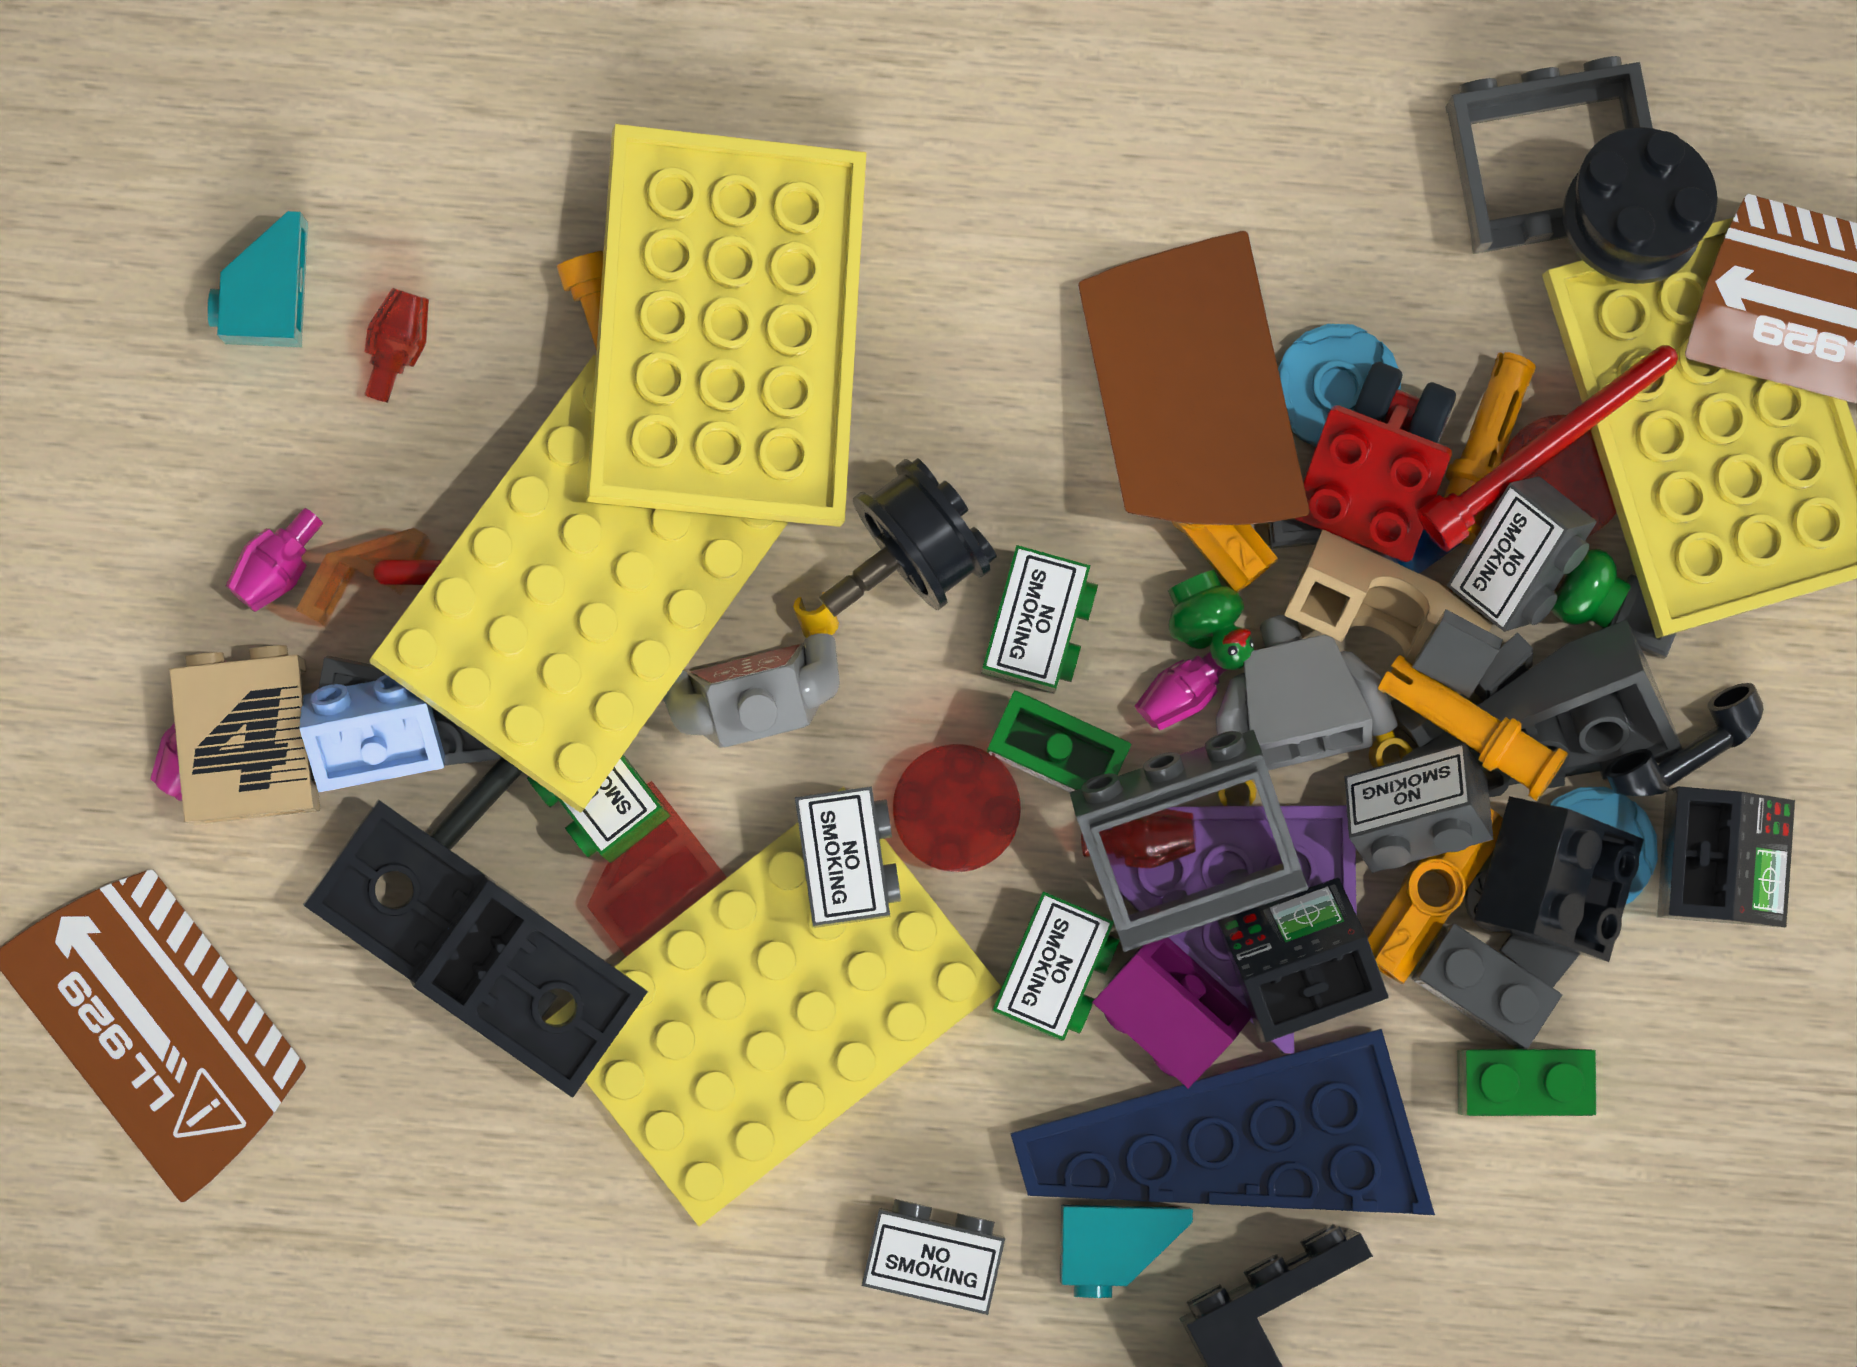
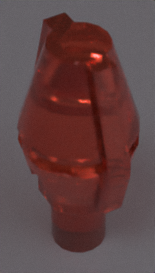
(395, 340)
(1150, 839)

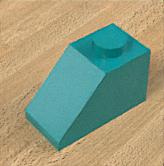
(264, 288)
(1114, 1243)

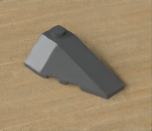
(1586, 699)

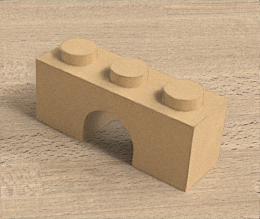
(1357, 587)

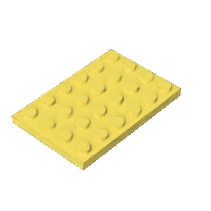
(727, 326)
(1716, 475)
(567, 614)
(772, 1024)

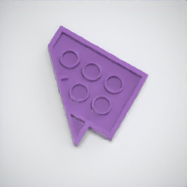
(1234, 840)

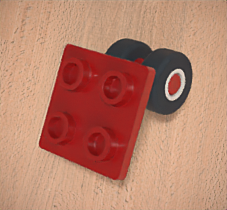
(1380, 464)

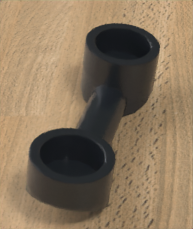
(1736, 716)

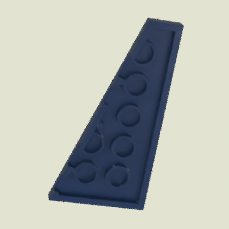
(1275, 1134)

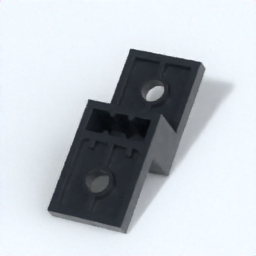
(475, 948)
(1226, 1323)

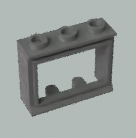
(1539, 92)
(1170, 781)

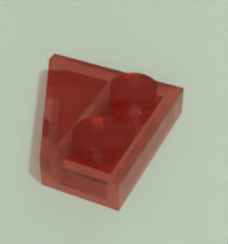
(653, 882)

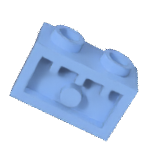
(368, 733)

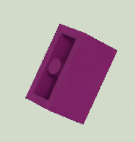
(1173, 1010)

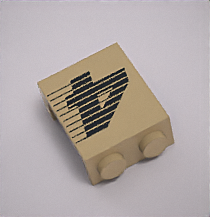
(241, 736)

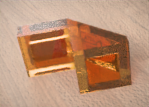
(341, 565)

